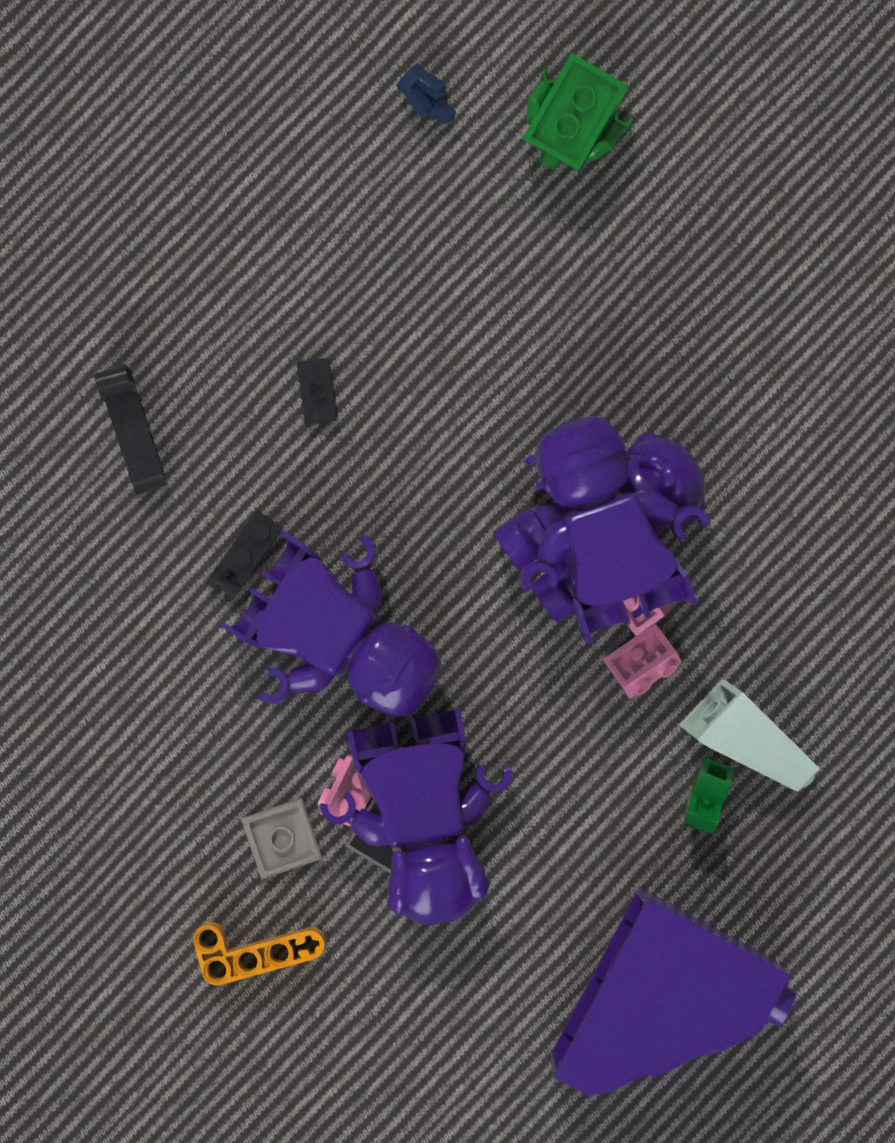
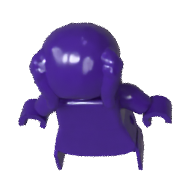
(652, 465)
(419, 809)

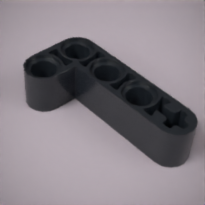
(131, 428)

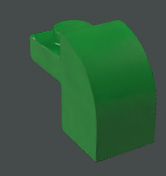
(708, 795)

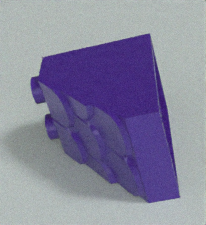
(665, 997)

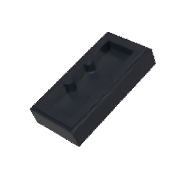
(316, 391)

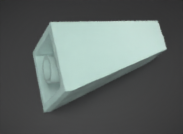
(741, 731)

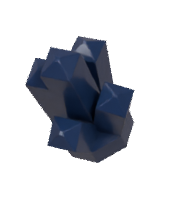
(425, 94)

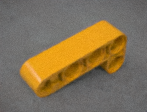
(261, 949)

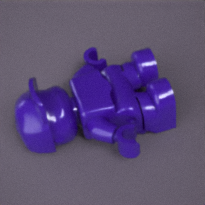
(608, 531)
(335, 632)

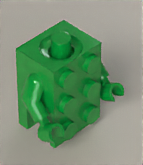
(572, 114)

